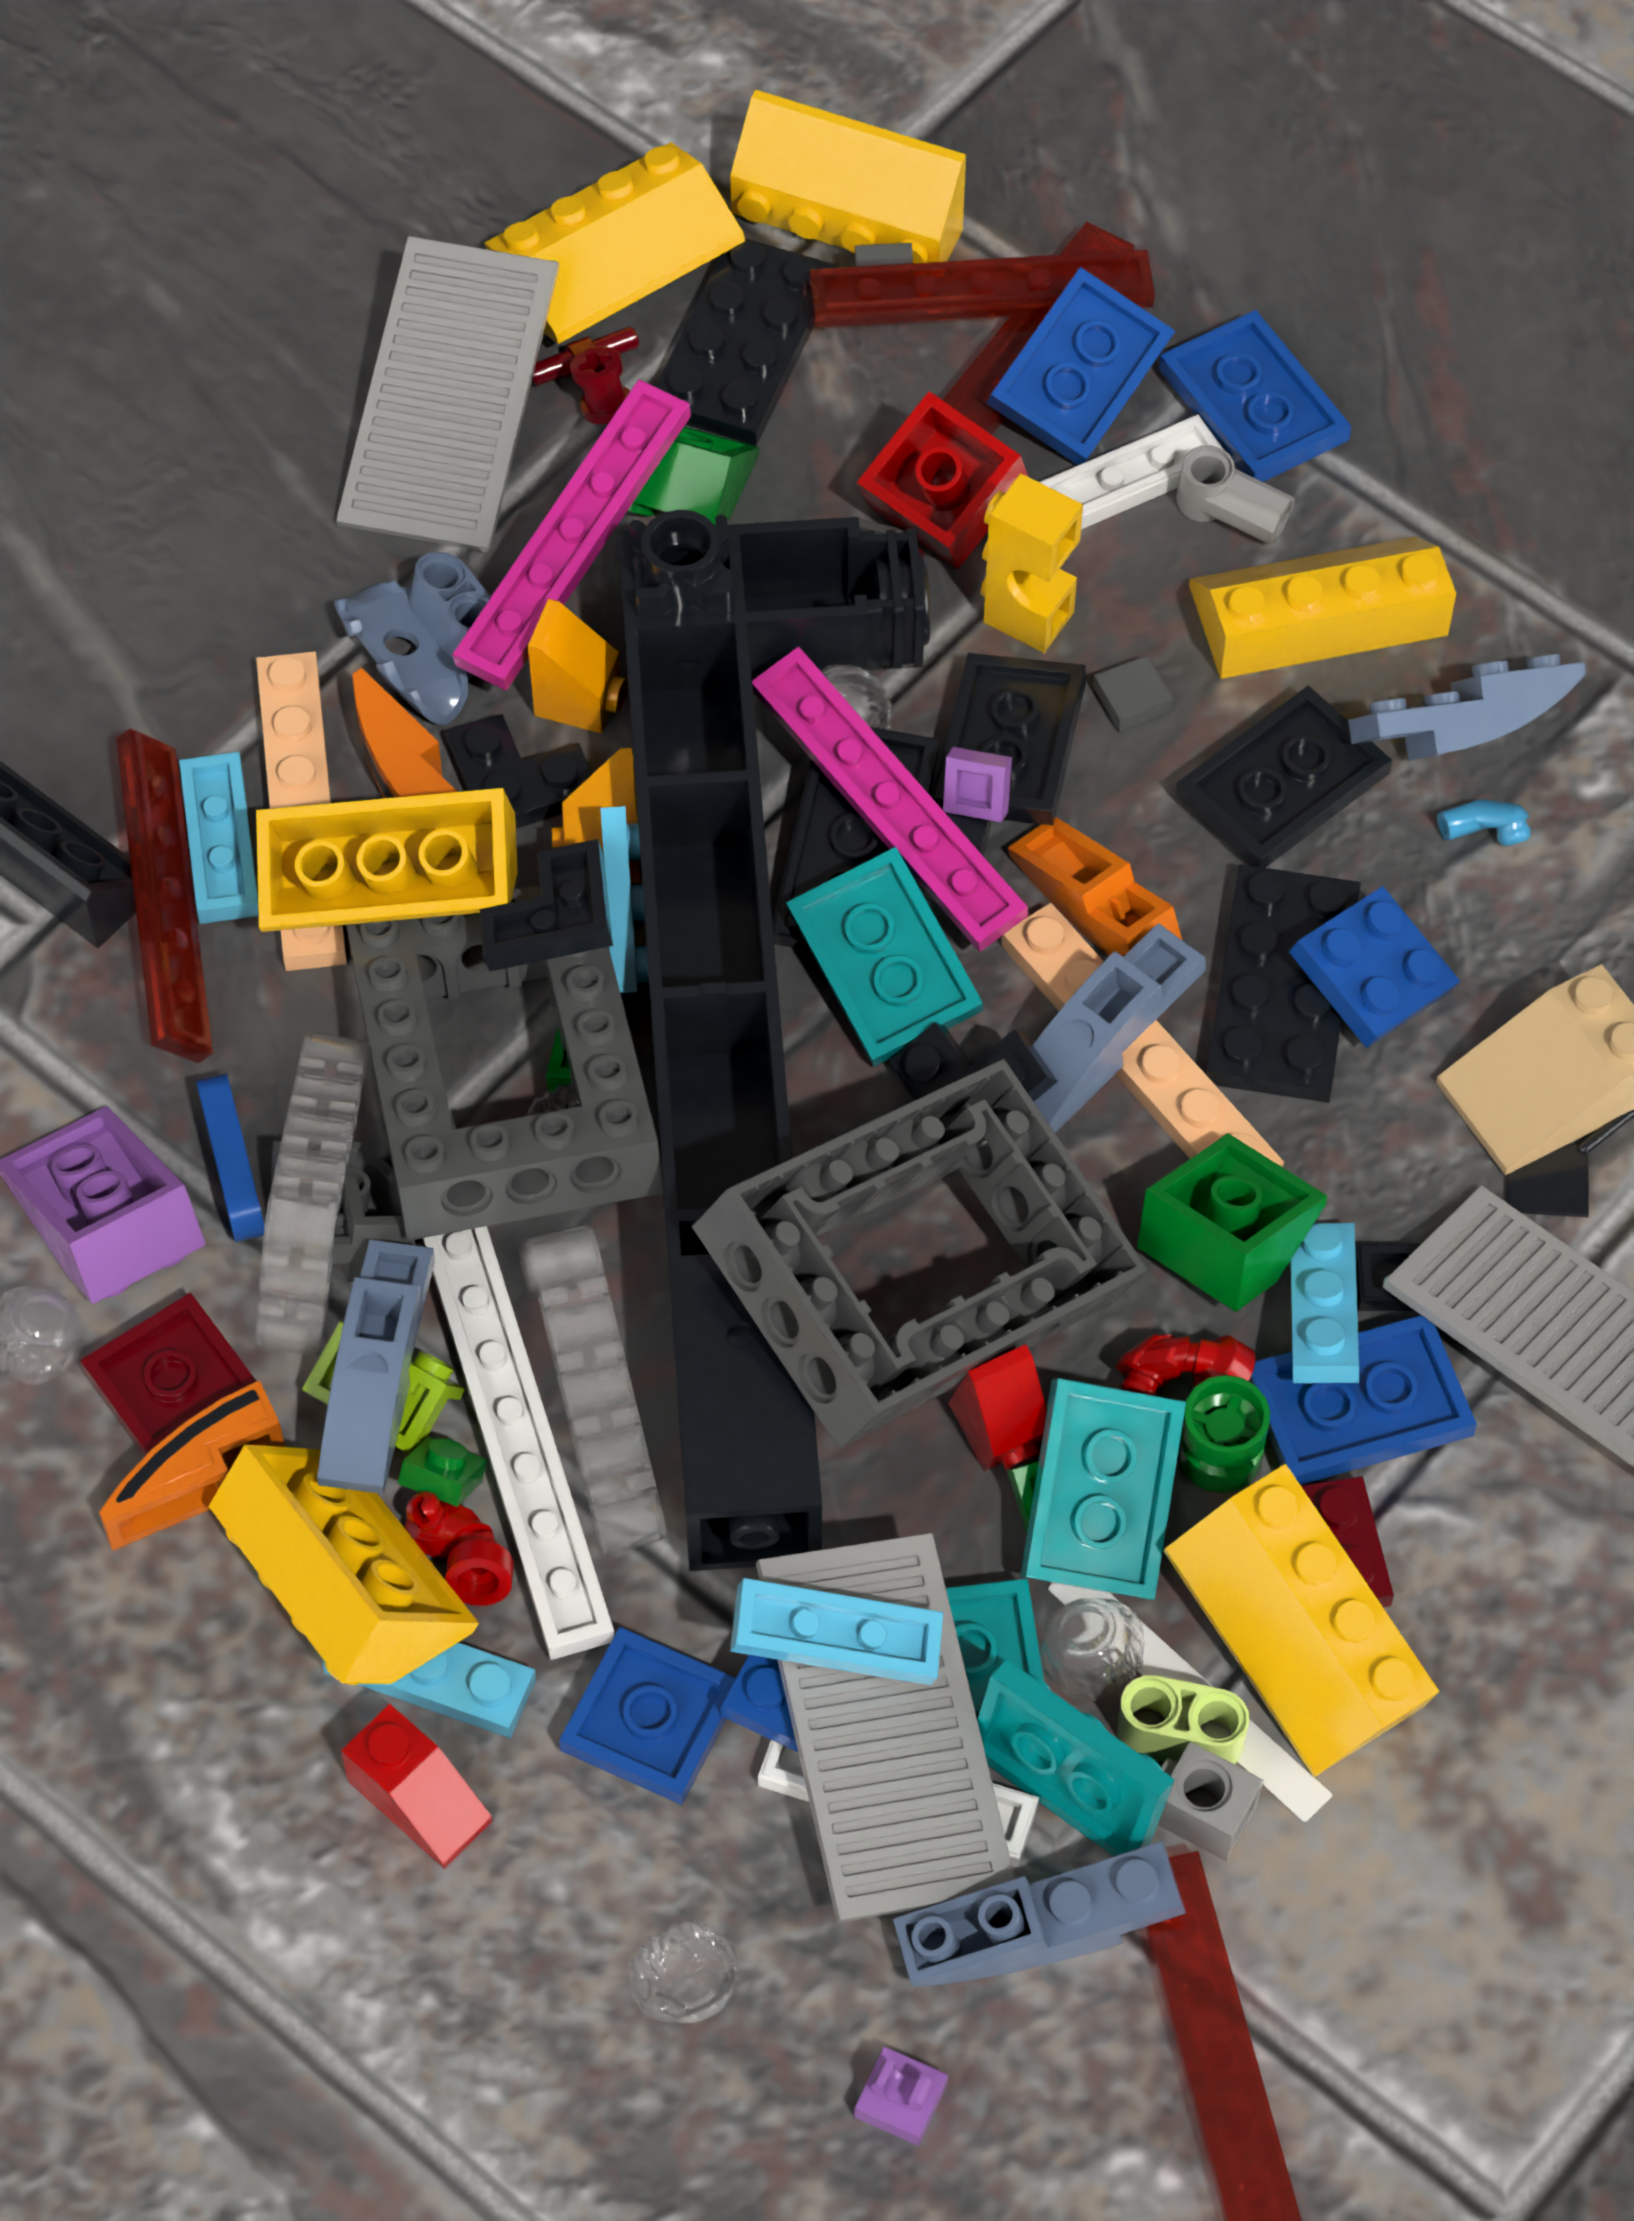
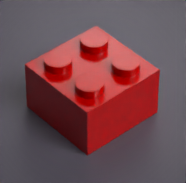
(940, 478)

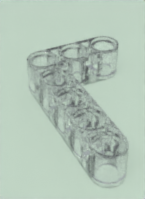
(309, 1194)
(595, 1387)

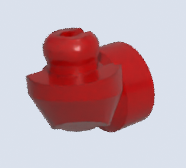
(1164, 1358)
(476, 1564)

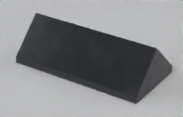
(62, 862)

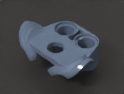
(432, 616)

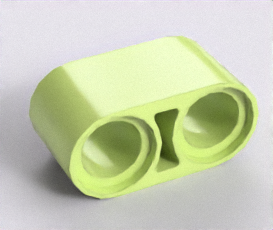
(1185, 1710)

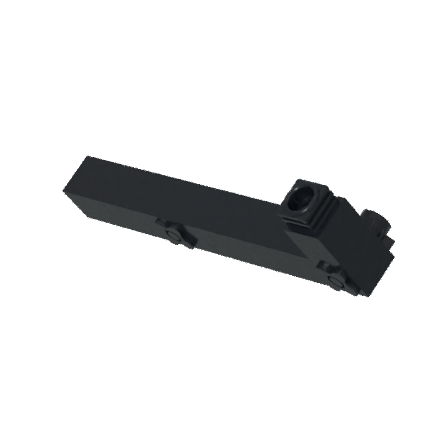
(701, 623)

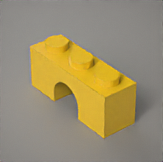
(1026, 545)

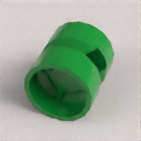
(1224, 1433)

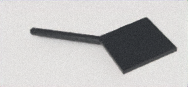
(1559, 1180)

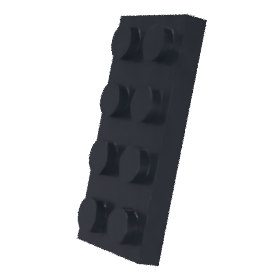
(743, 340)
(1270, 1018)

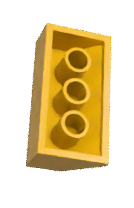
(846, 180)
(625, 237)
(1324, 605)
(385, 859)
(339, 1566)
(1300, 1621)

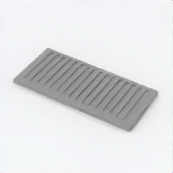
(448, 394)
(1530, 1313)
(889, 1761)

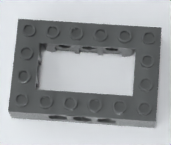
(517, 1165)
(1024, 1177)

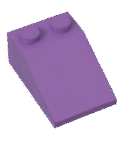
(103, 1204)

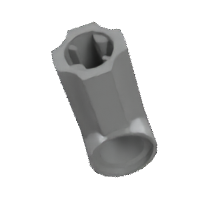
(1216, 490)

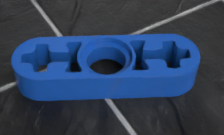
(231, 1157)

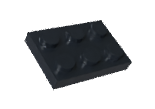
(1022, 713)
(1282, 778)

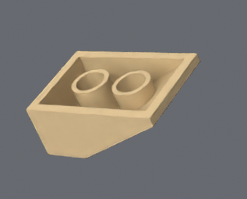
(1548, 1071)

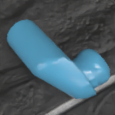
(1485, 814)

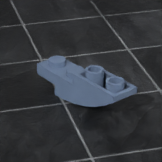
(1474, 711)
(1108, 1014)
(374, 1366)
(1039, 1922)

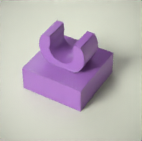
(977, 784)
(901, 2096)

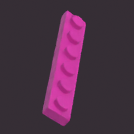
(572, 532)
(889, 799)

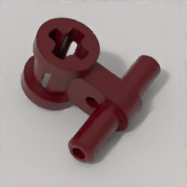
(595, 368)

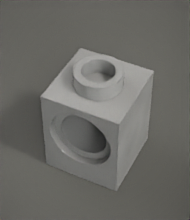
(1216, 1826)

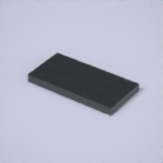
(833, 835)

